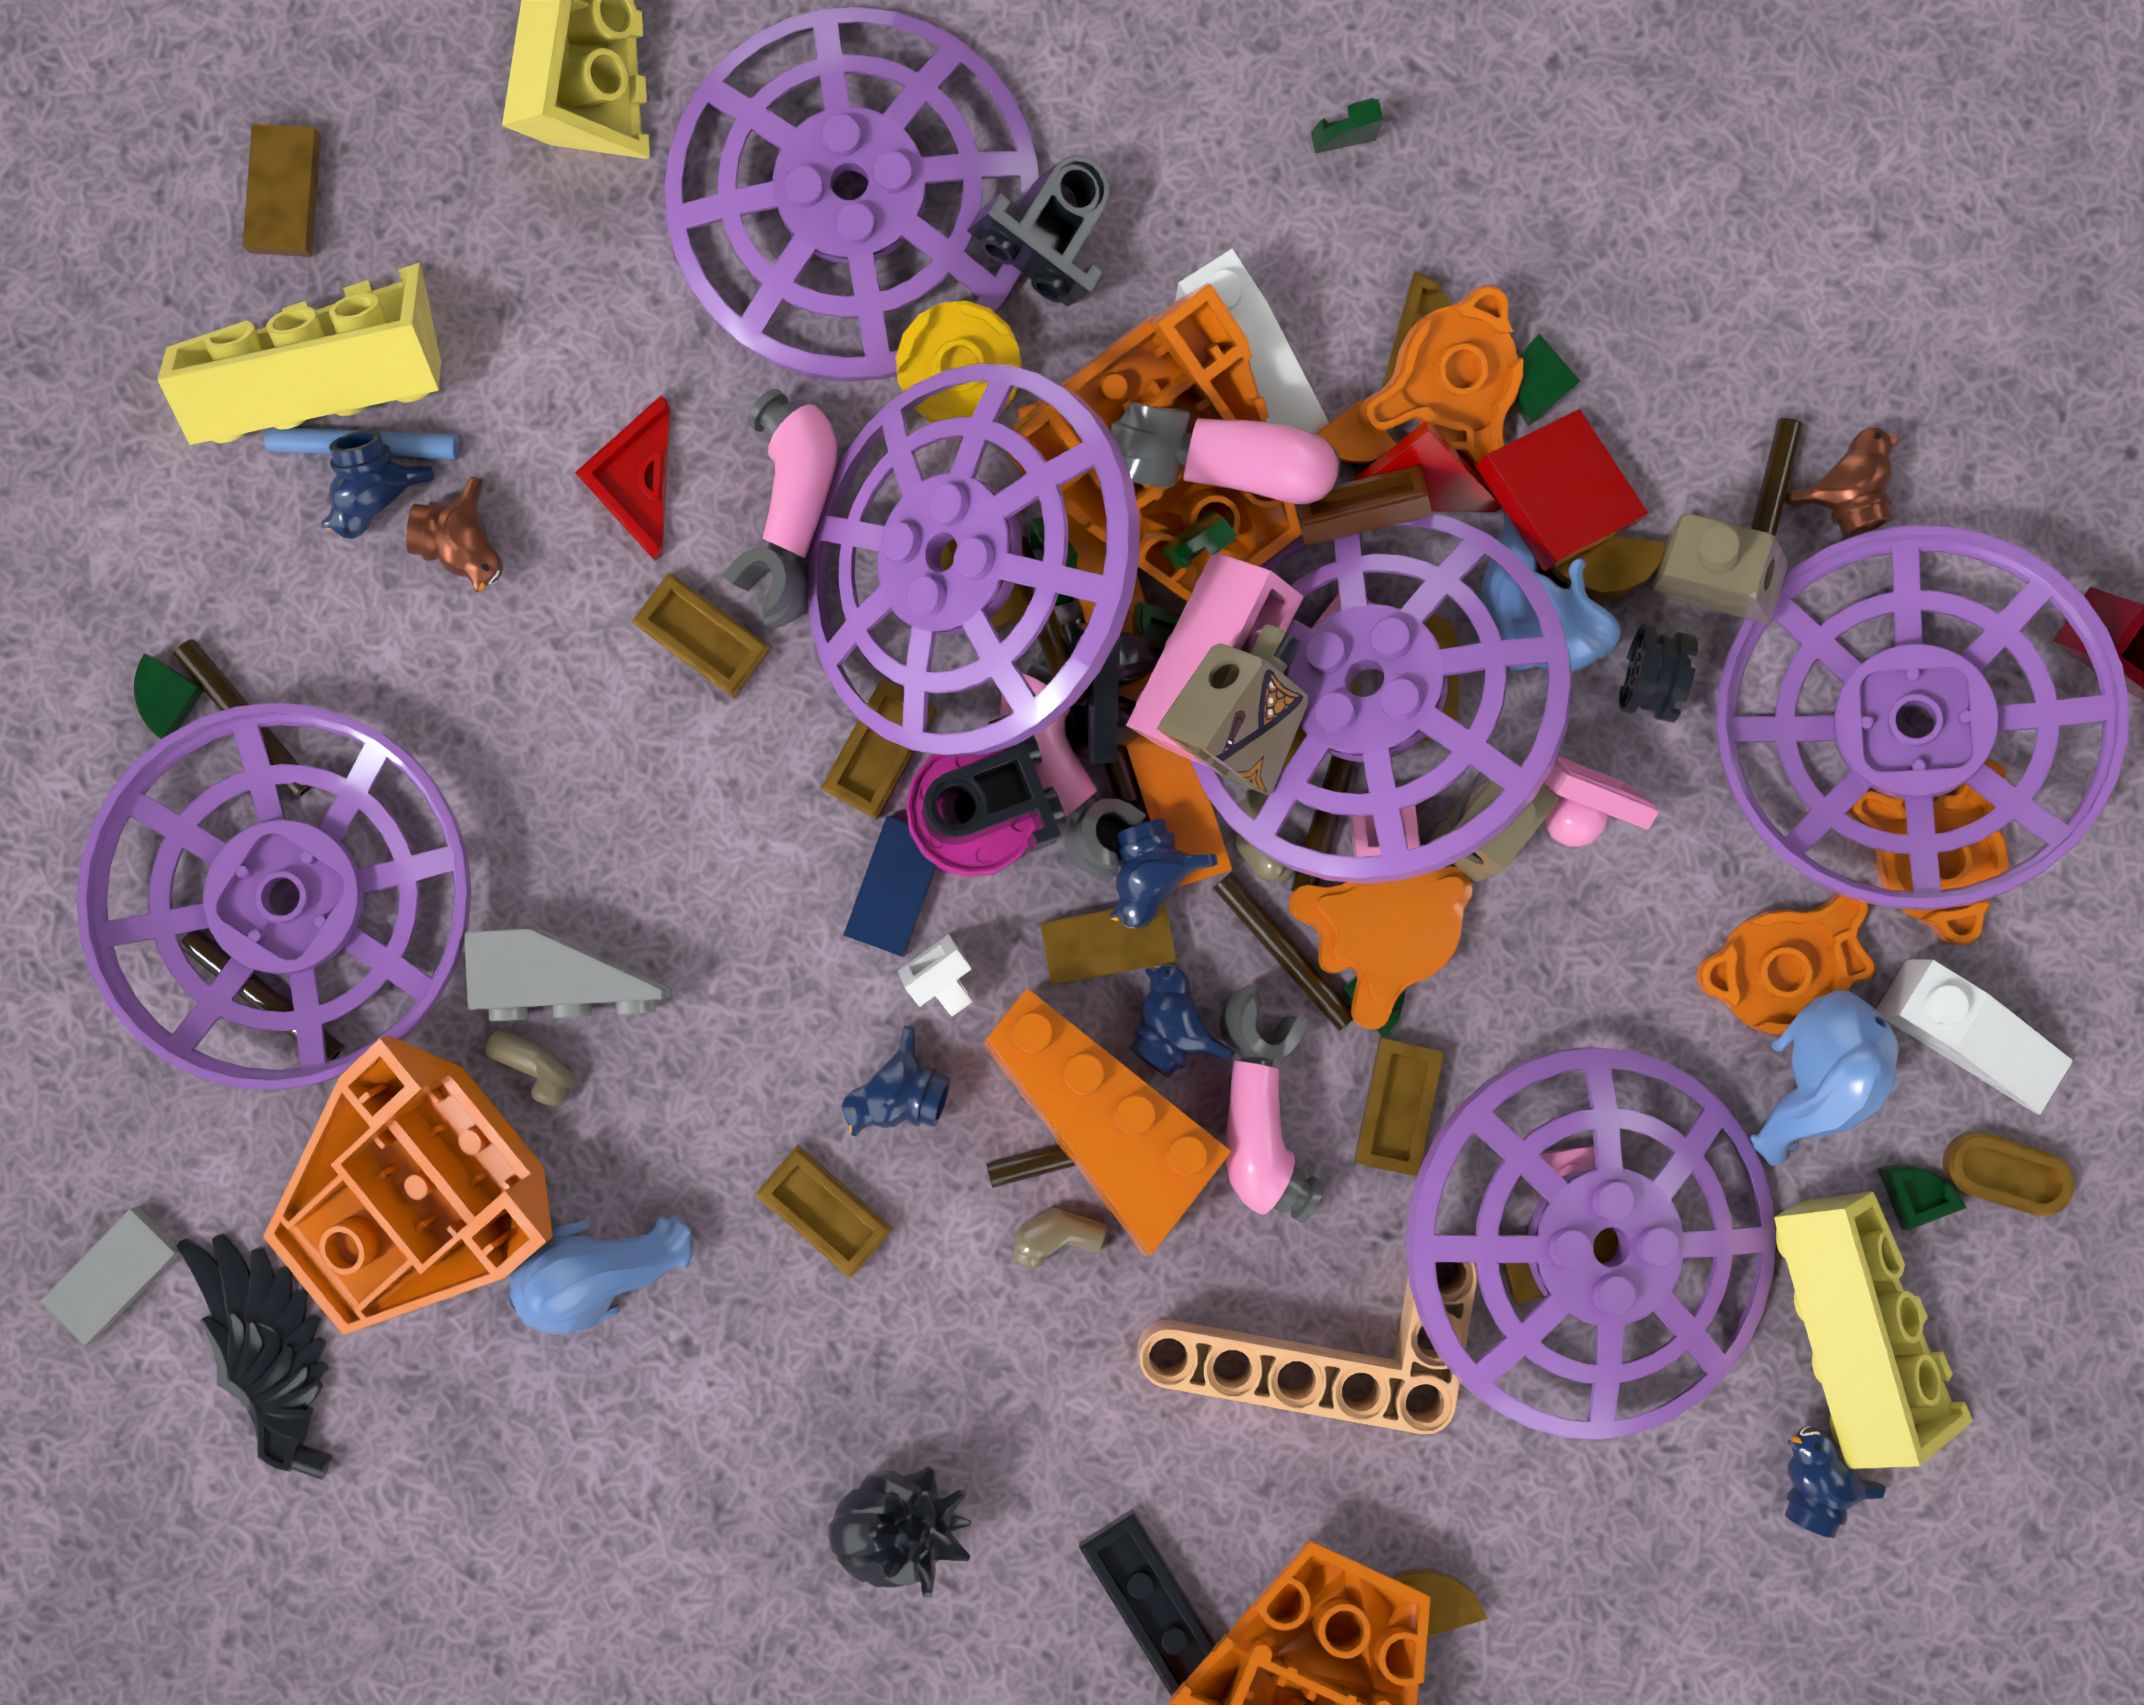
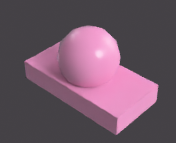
(1588, 800)

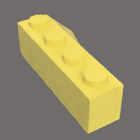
(578, 76)
(306, 363)
(1867, 1334)

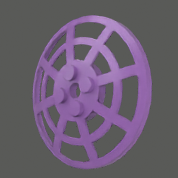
(835, 228)
(984, 563)
(1953, 694)
(1405, 707)
(240, 886)
(1563, 1237)

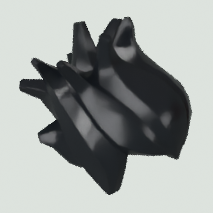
(897, 1530)

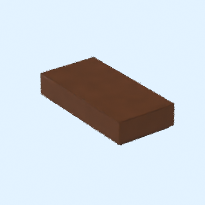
(1366, 505)

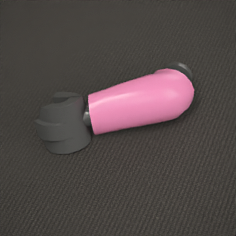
(1226, 453)
(805, 464)
(1075, 789)
(1259, 1163)

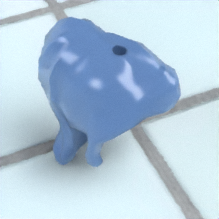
(1587, 626)
(1841, 1071)
(576, 1278)

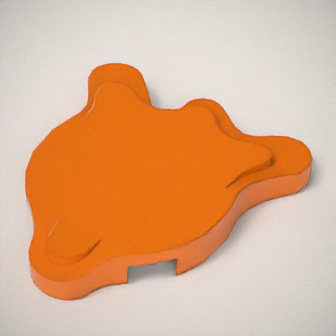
(1455, 374)
(1956, 868)
(1385, 933)
(1786, 960)

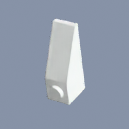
(1273, 364)
(1974, 1032)

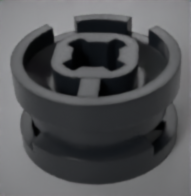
(1658, 673)

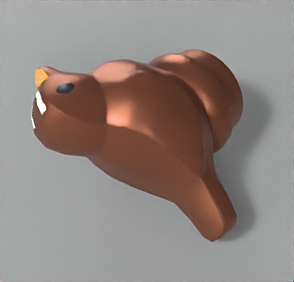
(1856, 485)
(455, 537)

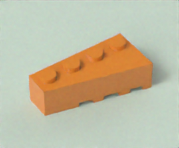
(1115, 1127)

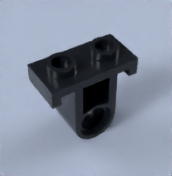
(1048, 230)
(1002, 793)

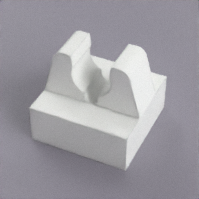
(938, 974)

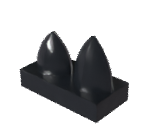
(1100, 721)

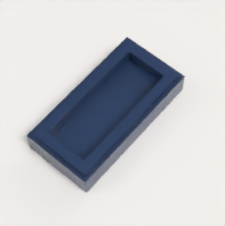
(891, 891)

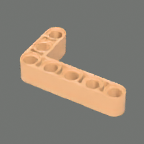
(1329, 1367)

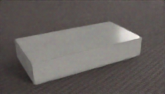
(111, 1275)

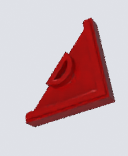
(632, 476)
(1448, 477)

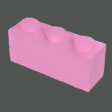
(1226, 607)

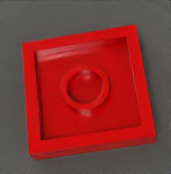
(1561, 490)

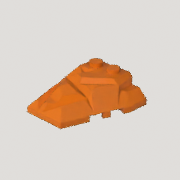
(1186, 361)
(1319, 1638)

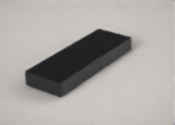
(1149, 1598)

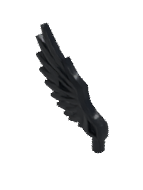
(263, 1349)

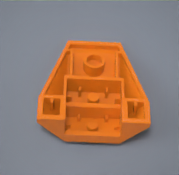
(407, 1191)

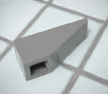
(537, 968)

